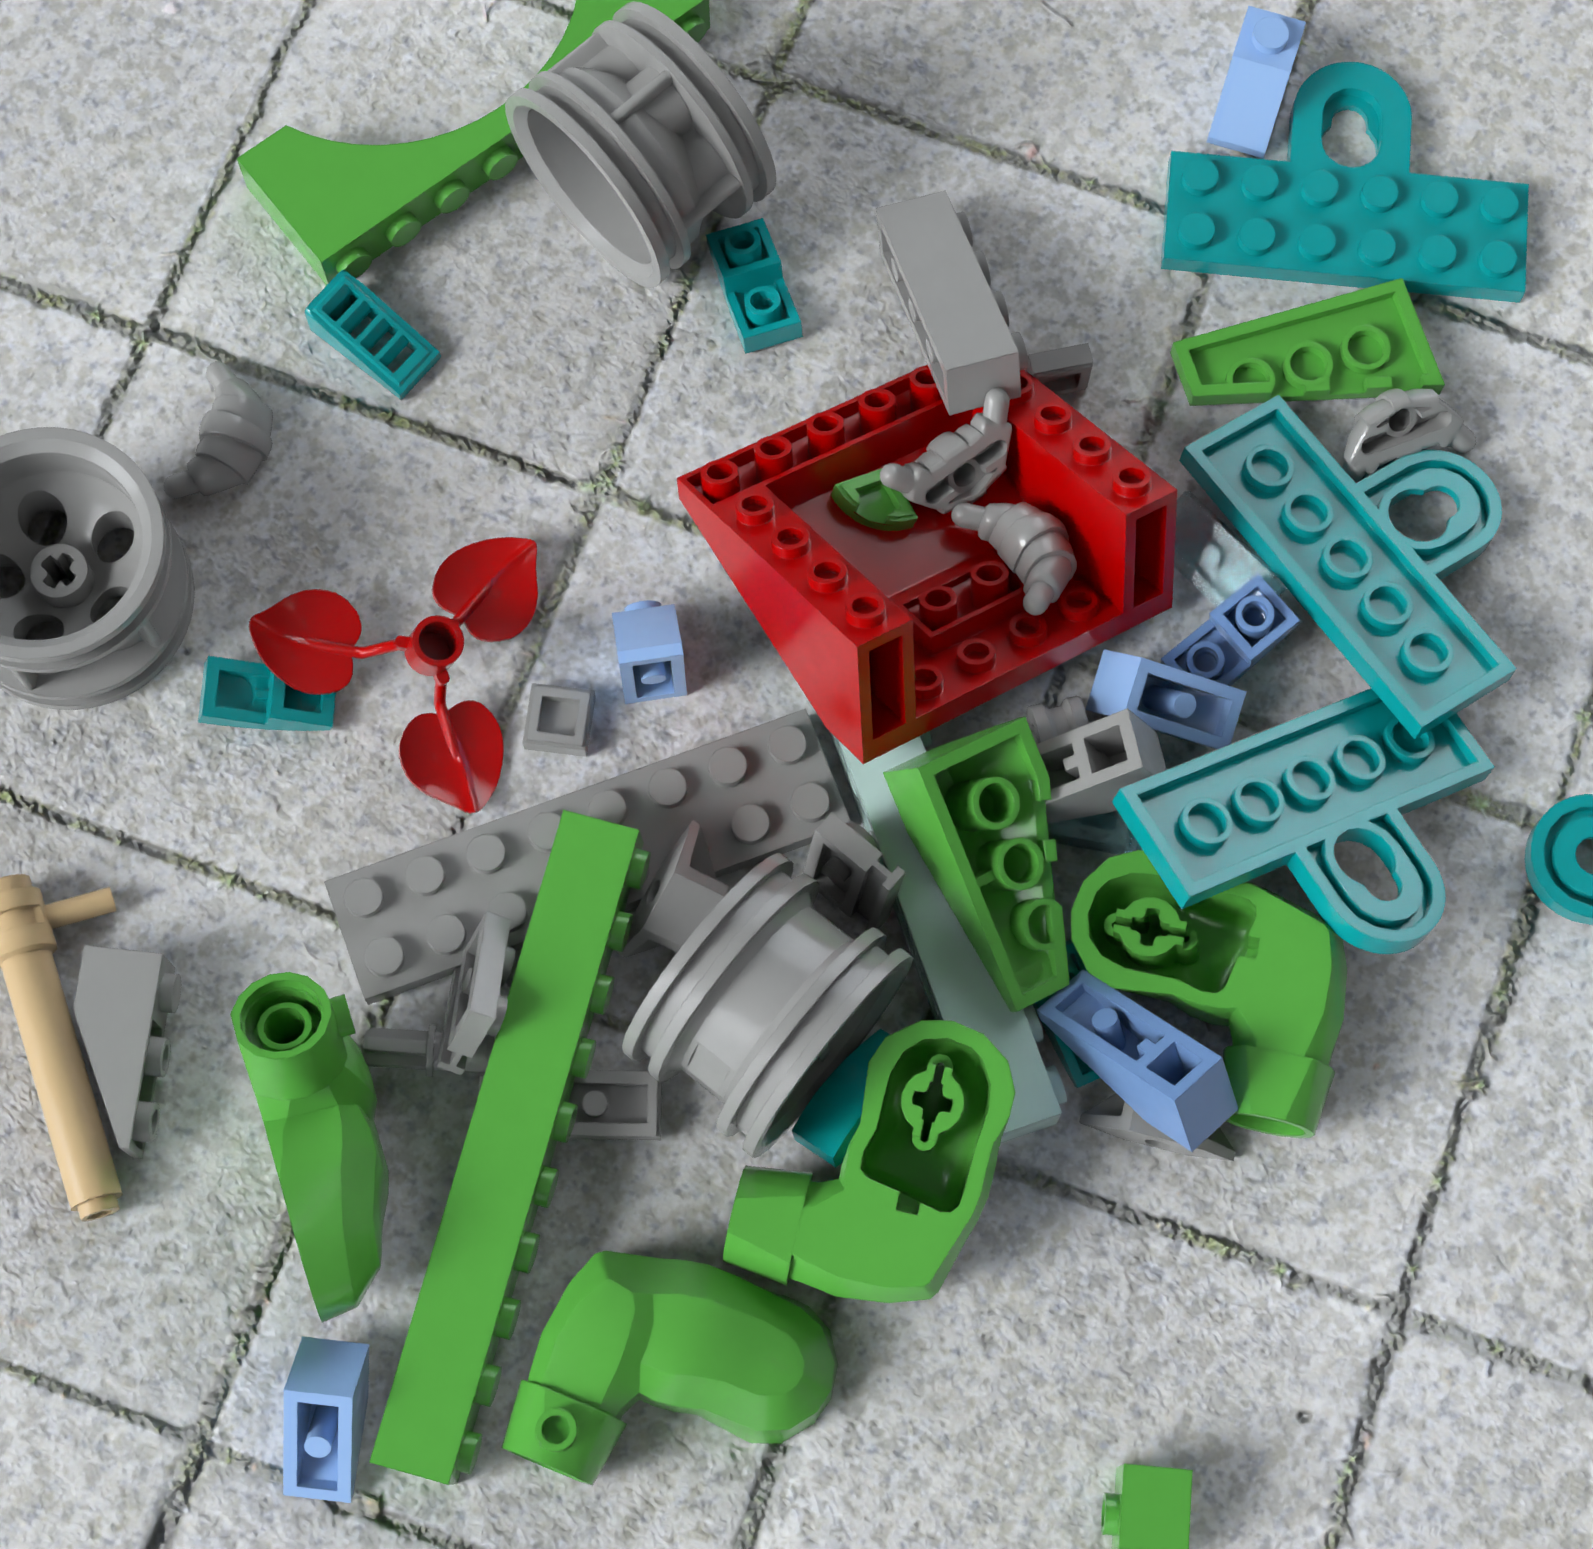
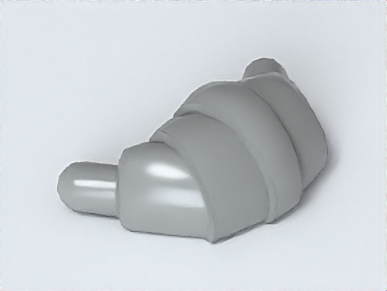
(1400, 426)
(231, 439)
(959, 463)
(1029, 543)

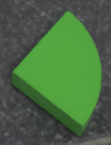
(874, 502)

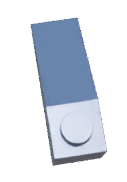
(1143, 1059)

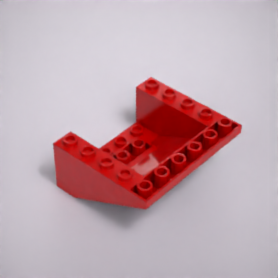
(929, 617)

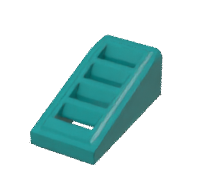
(349, 294)

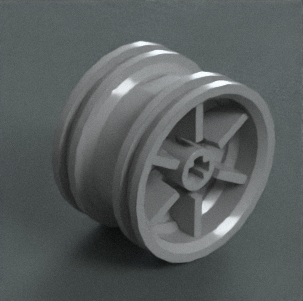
(765, 1002)

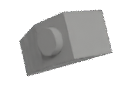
(1095, 762)

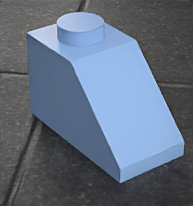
(1256, 81)
(649, 652)
(1166, 699)
(324, 1419)

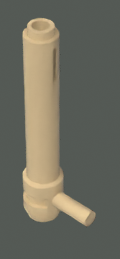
(51, 1040)

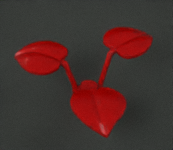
(445, 753)

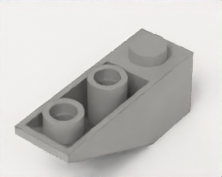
(122, 1020)

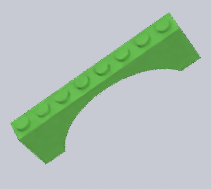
(359, 200)

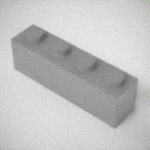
(950, 301)

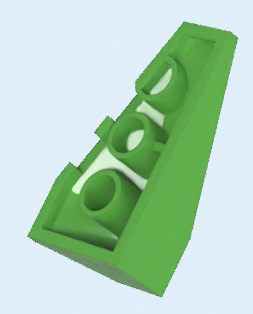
(986, 841)

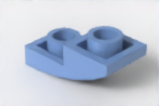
(1235, 635)

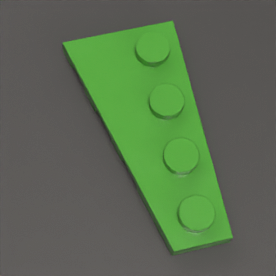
(1313, 352)

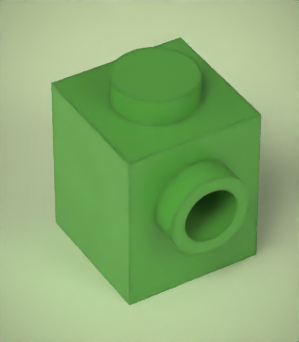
(1148, 1508)

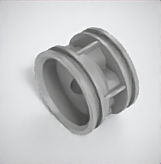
(641, 142)
(99, 493)

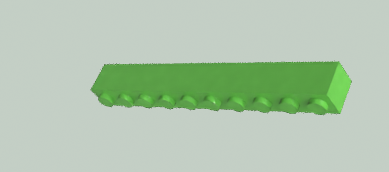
(509, 1151)

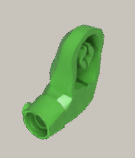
(1233, 963)
(320, 1131)
(906, 1182)
(676, 1341)

